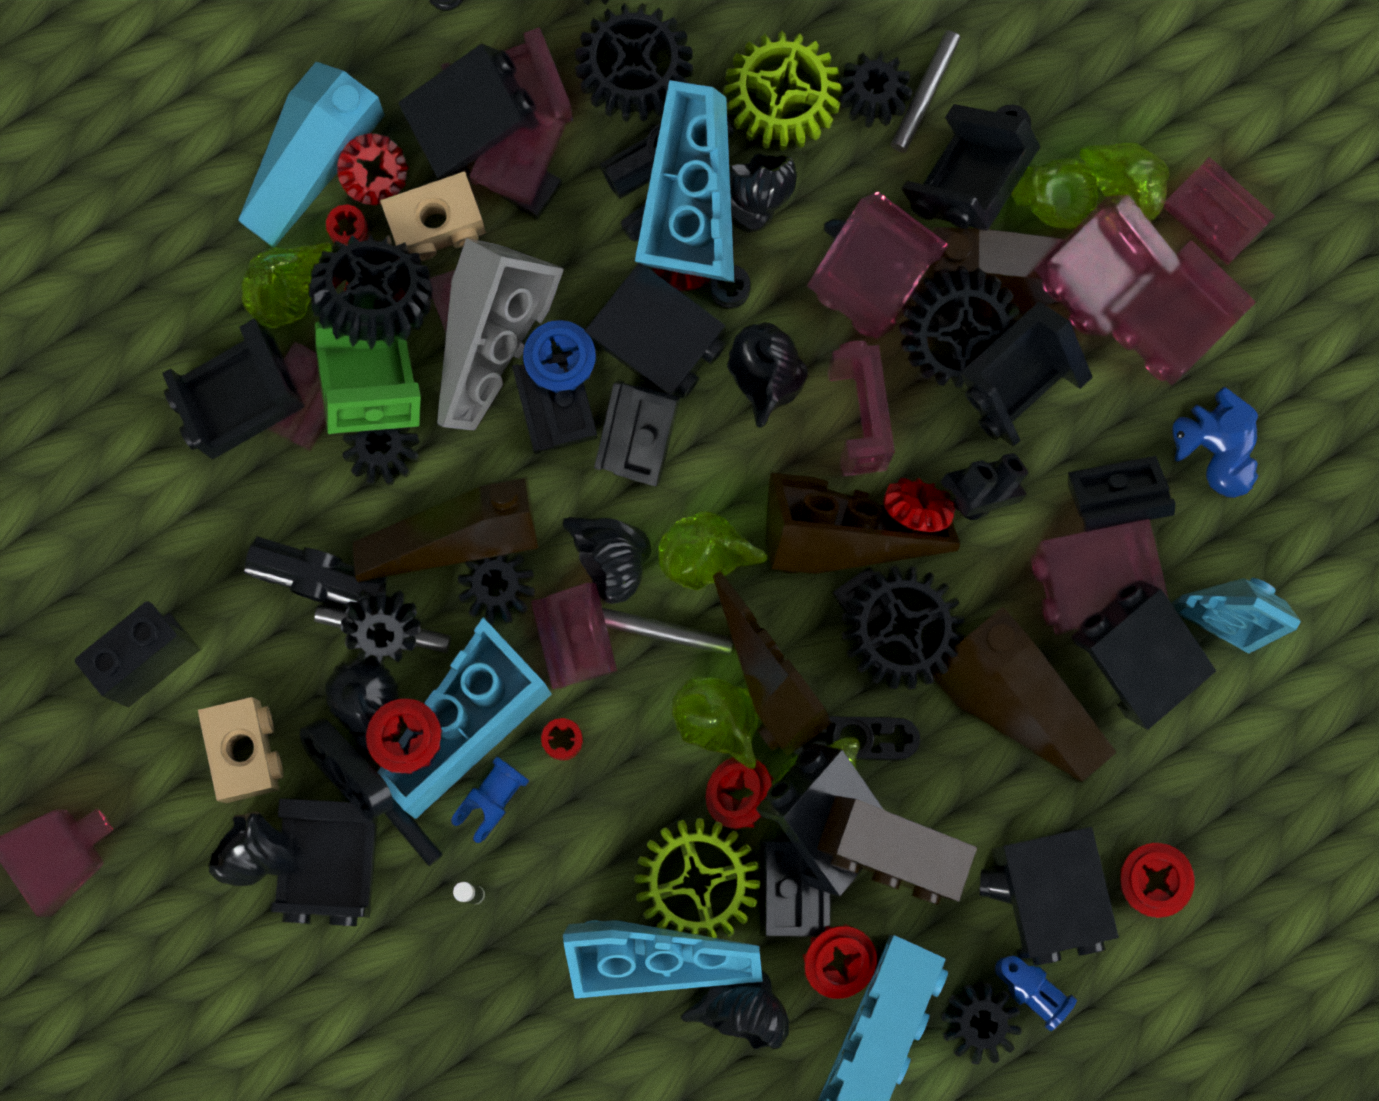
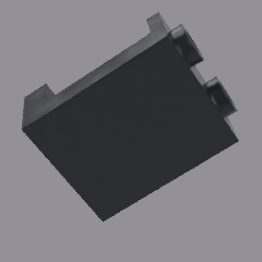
(468, 110)
(975, 168)
(657, 332)
(1022, 368)
(234, 393)
(1144, 652)
(136, 655)
(803, 804)
(332, 864)
(1058, 895)

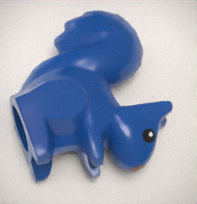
(1229, 435)

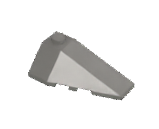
(490, 311)

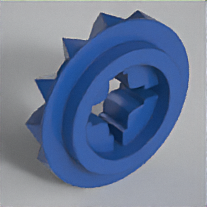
(567, 337)

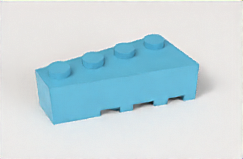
(689, 194)
(477, 708)
(886, 1024)

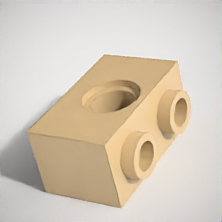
(445, 197)
(221, 730)

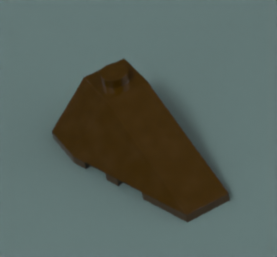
(997, 253)
(466, 528)
(832, 531)
(778, 692)
(1020, 694)

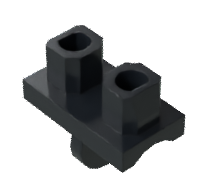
(987, 486)

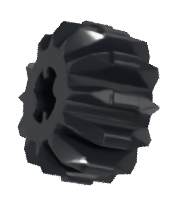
(881, 75)
(376, 463)
(481, 594)
(363, 630)
(969, 1034)

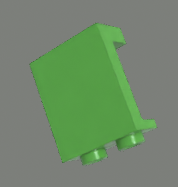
(365, 386)

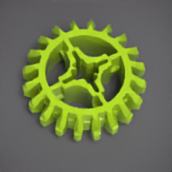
(767, 84)
(734, 871)

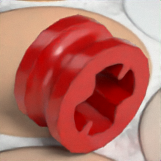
(349, 212)
(563, 725)

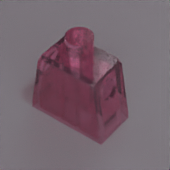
(53, 857)

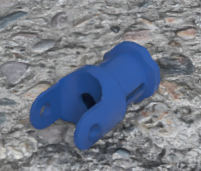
(491, 797)
(1031, 987)

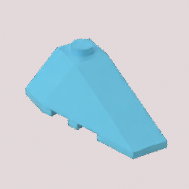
(304, 150)
(1240, 613)
(639, 958)

